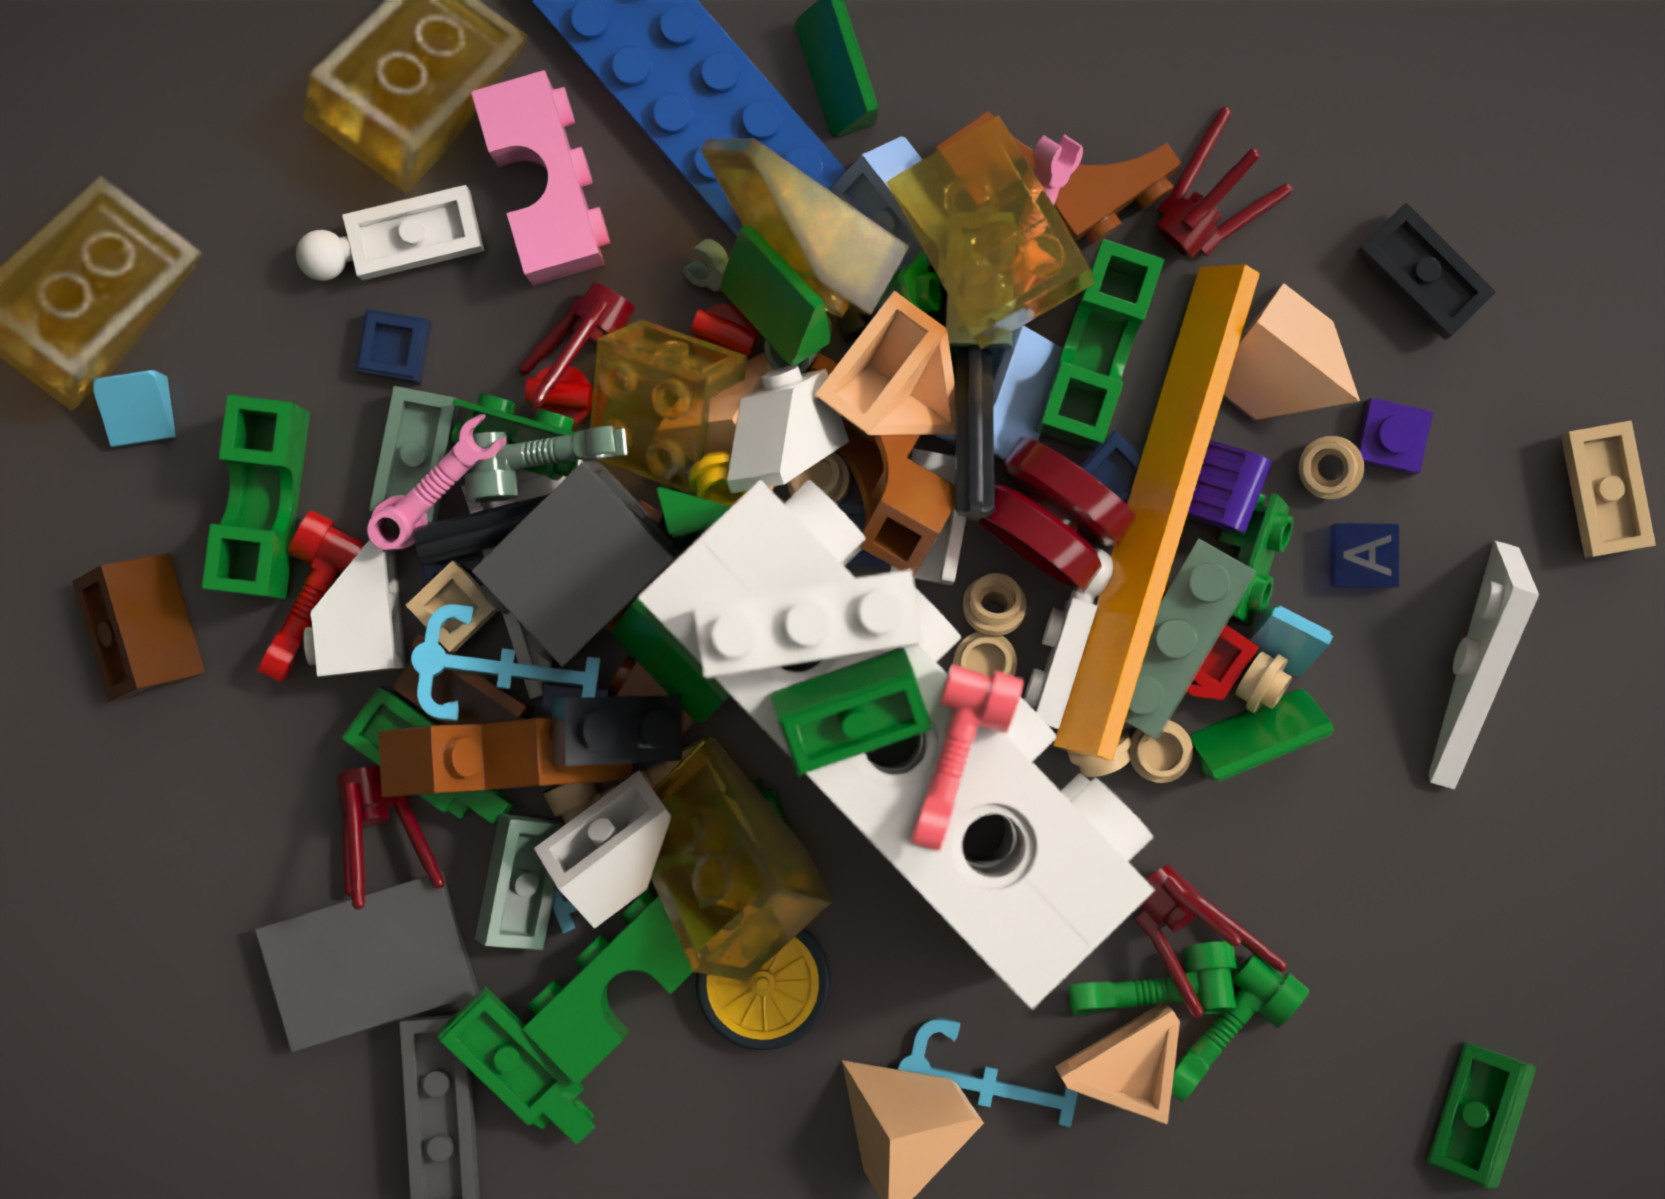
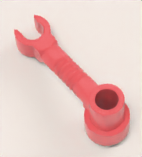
(975, 702)

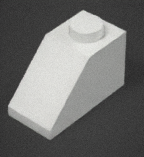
(783, 430)
(359, 619)
(608, 849)

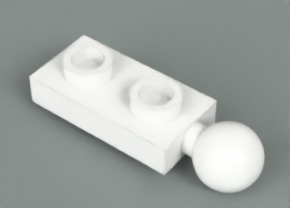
(395, 237)
(1067, 636)

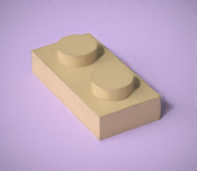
(1608, 489)

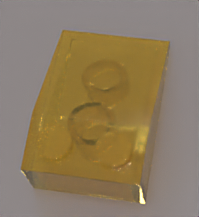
(406, 82)
(812, 229)
(991, 232)
(87, 290)
(730, 868)

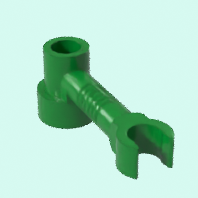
(1205, 965)
(1260, 991)

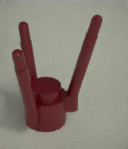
(1191, 222)
(589, 318)
(364, 807)
(1175, 905)

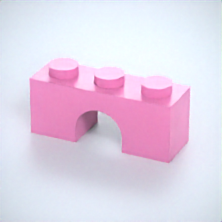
(528, 123)

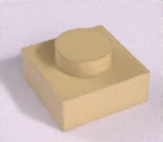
(449, 587)

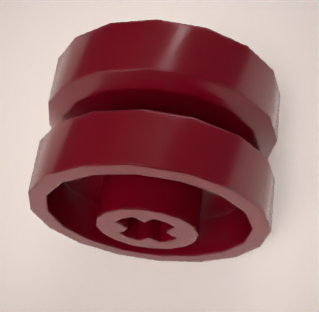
(1056, 508)

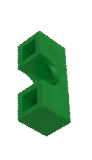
(1098, 346)
(265, 461)
(576, 1021)

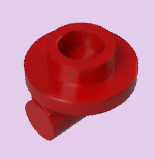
(726, 328)
(570, 396)

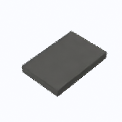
(366, 966)

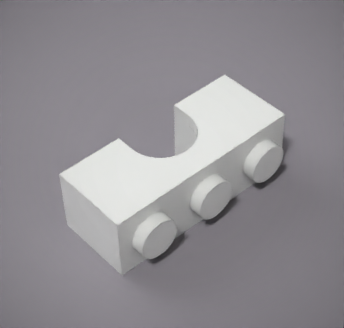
(808, 624)

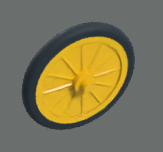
(774, 1004)

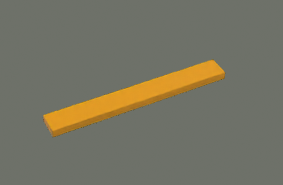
(1161, 504)

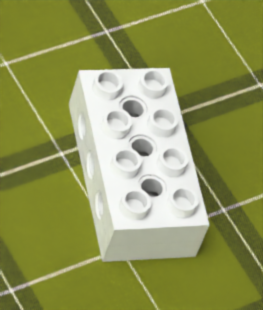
(1064, 853)

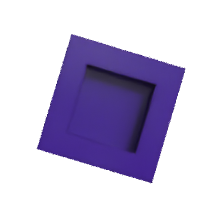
(1393, 435)

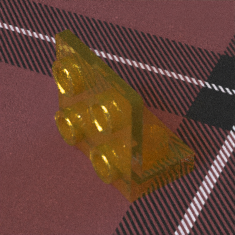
(660, 393)

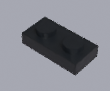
(1426, 271)
(616, 730)

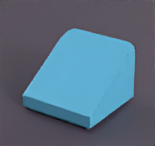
(135, 407)
(1291, 636)

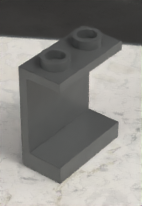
(576, 562)

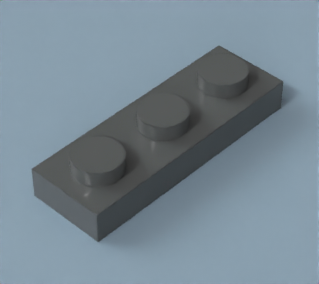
(437, 1114)

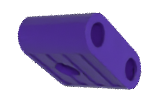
(1228, 487)

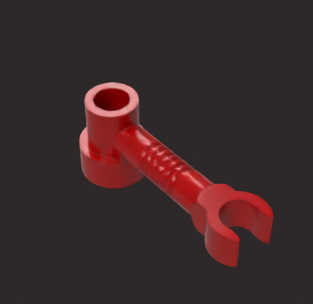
(327, 553)

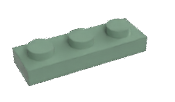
(1185, 633)

